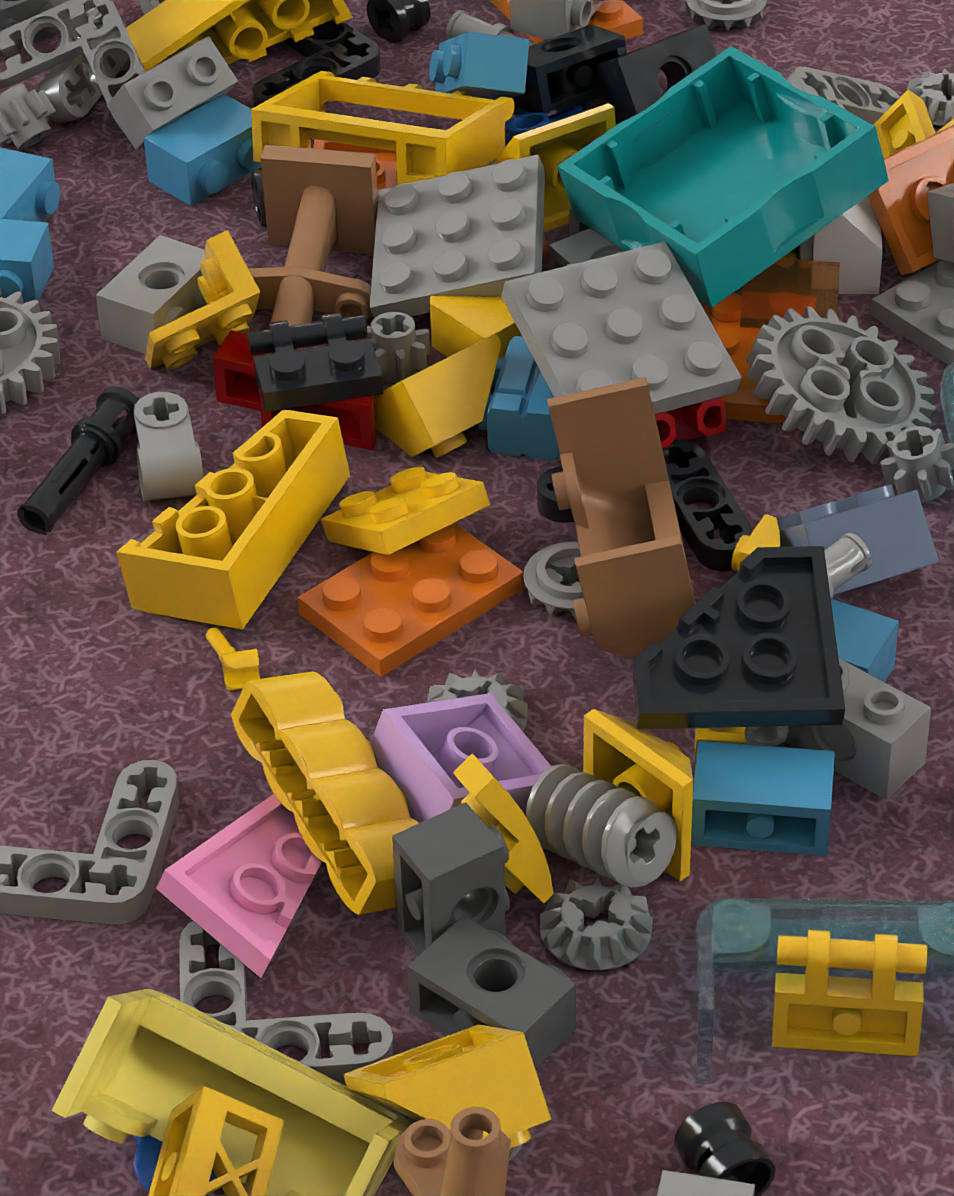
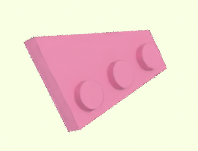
(245, 882)

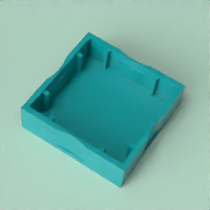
(725, 172)

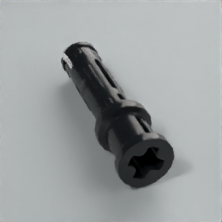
(94, 443)

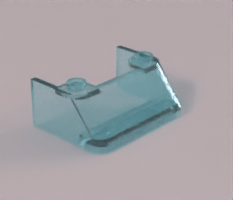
(744, 933)

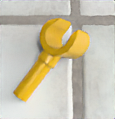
(236, 665)

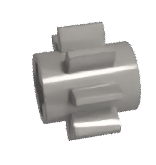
(24, 116)
(398, 345)
(919, 462)

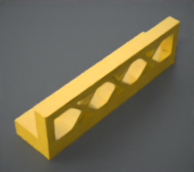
(194, 1148)

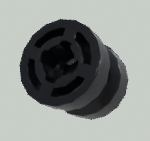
(720, 1147)

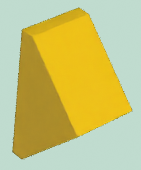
(467, 320)

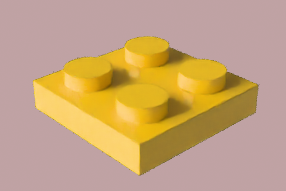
(404, 511)

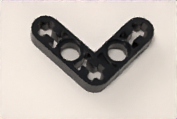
(345, 55)
(691, 479)

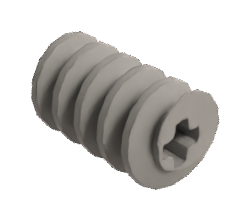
(601, 826)

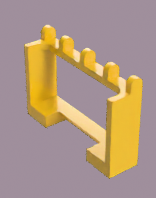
(420, 151)

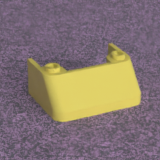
(159, 1051)

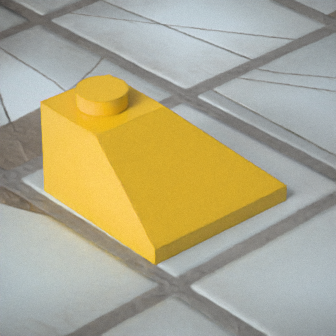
(439, 401)
(646, 767)
(458, 1072)

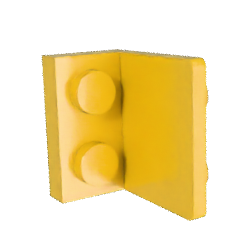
(230, 306)

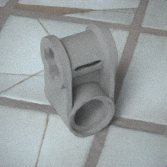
(166, 449)

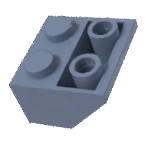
(886, 523)

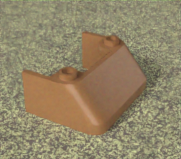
(623, 517)

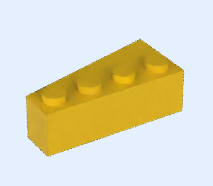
(235, 26)
(242, 526)

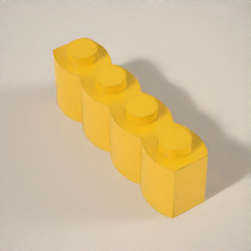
(329, 780)

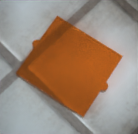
(790, 285)

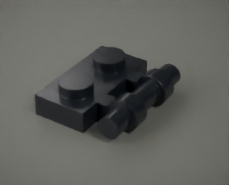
(314, 374)

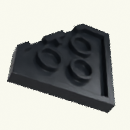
(749, 651)

